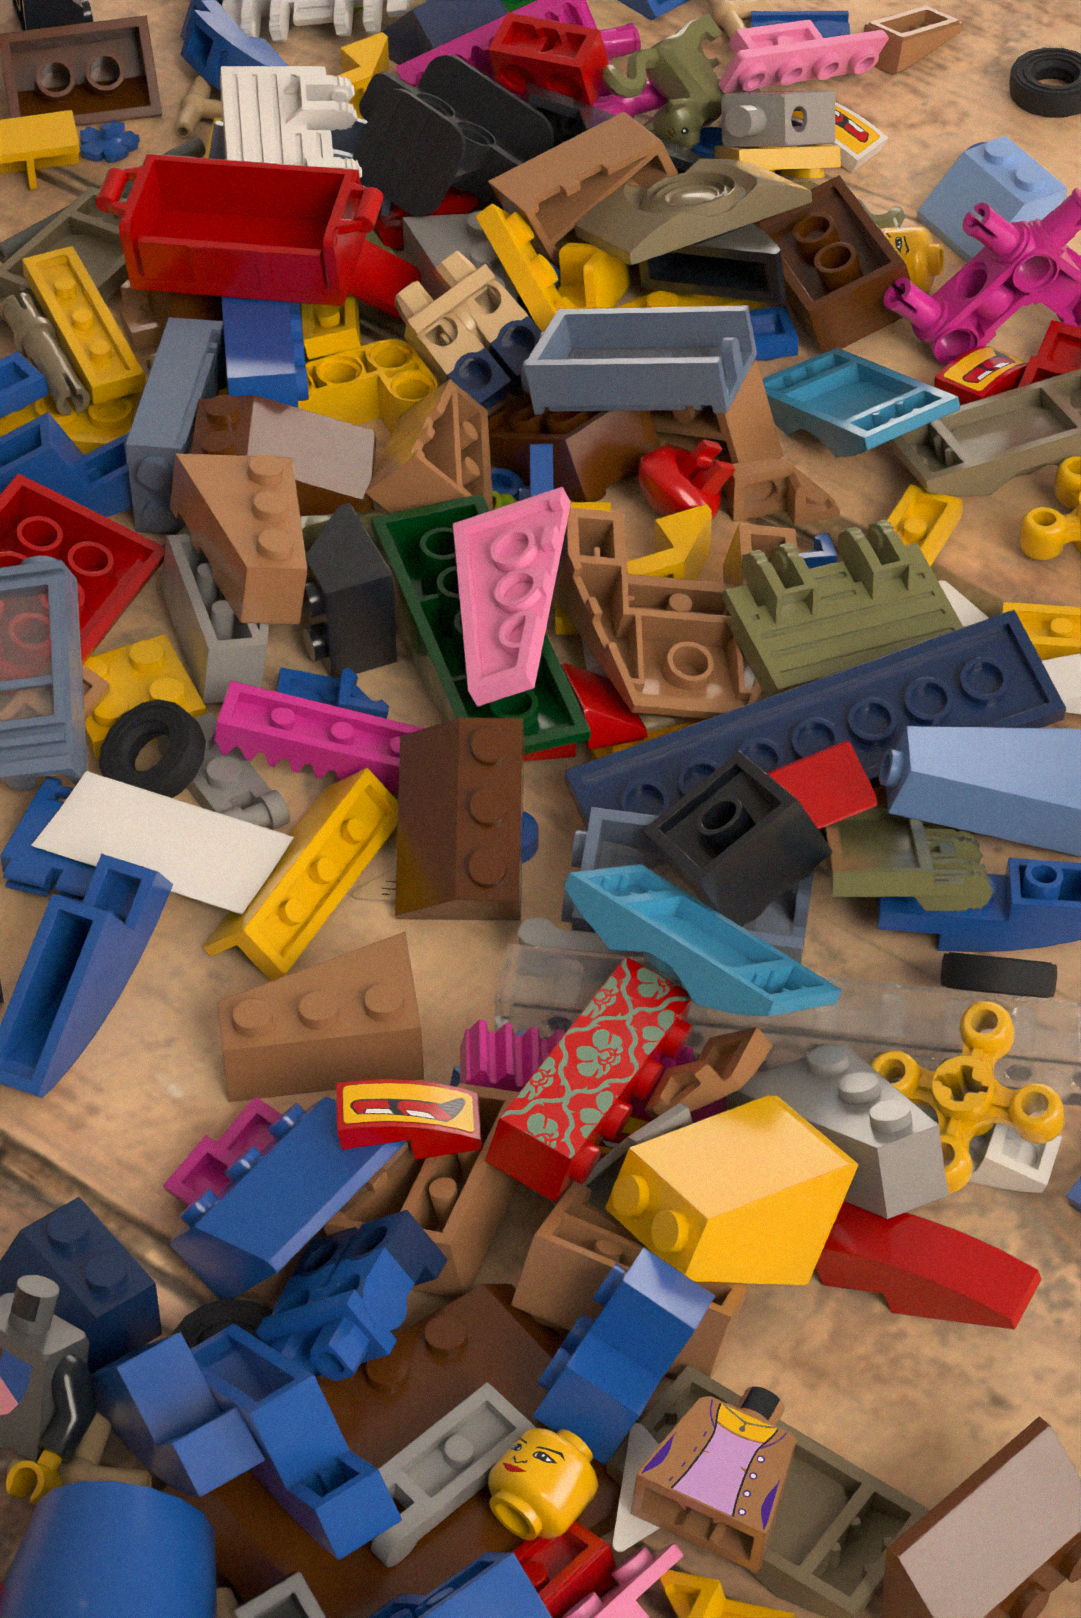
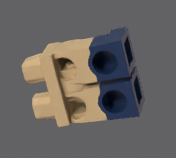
(469, 332)

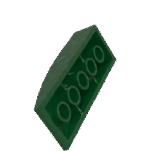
(428, 614)

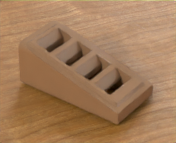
(912, 36)

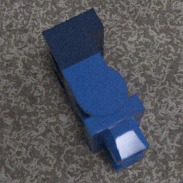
(351, 1295)

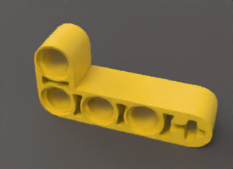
(367, 383)

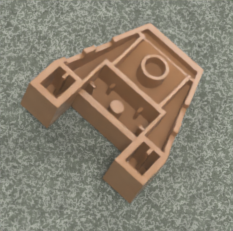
(658, 636)

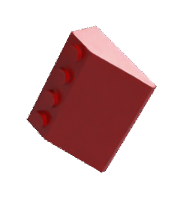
(103, 555)

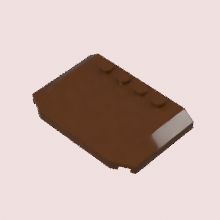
(379, 1415)

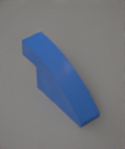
(53, 460)
(77, 972)
(172, 1418)
(305, 1455)

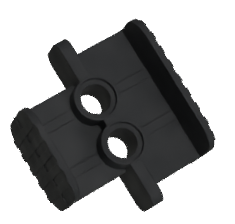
(444, 134)

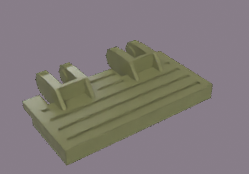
(837, 612)
(906, 858)

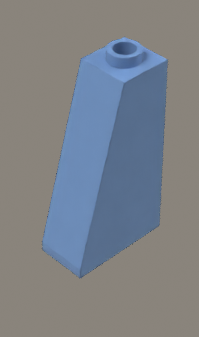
(990, 782)

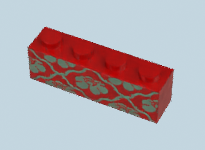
(590, 1079)

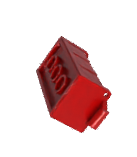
(241, 227)

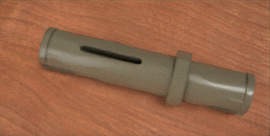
(37, 341)

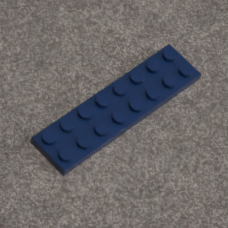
(959, 679)

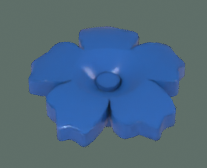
(109, 144)

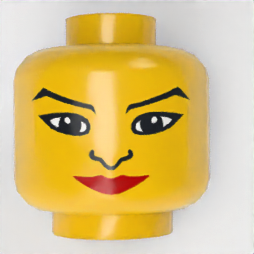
(919, 253)
(542, 1483)

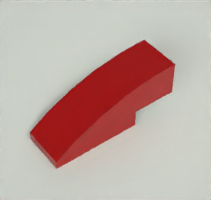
(926, 1268)

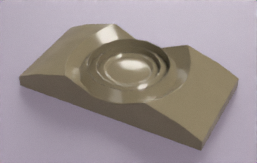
(687, 208)
(89, 232)
(996, 438)
(831, 1518)

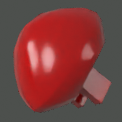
(683, 479)

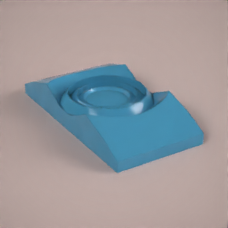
(852, 402)
(694, 944)

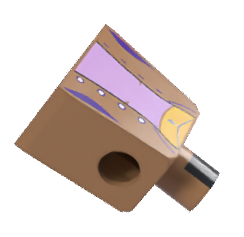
(720, 1476)

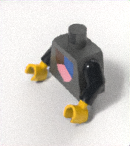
(43, 1386)

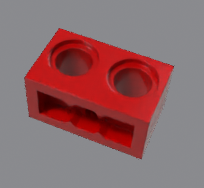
(548, 55)

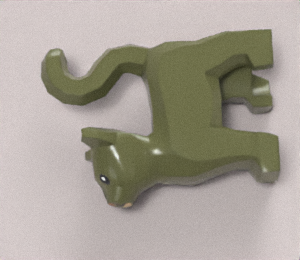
(681, 76)

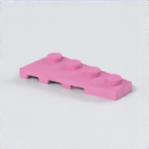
(506, 590)

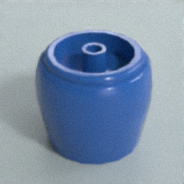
(113, 1555)

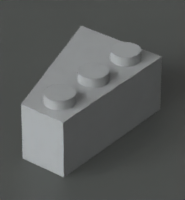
(436, 237)
(209, 632)
(867, 1120)

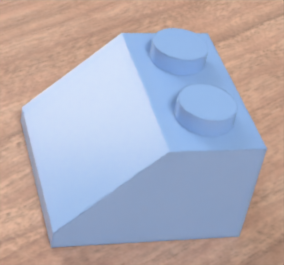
(994, 175)

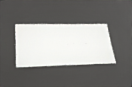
(191, 846)

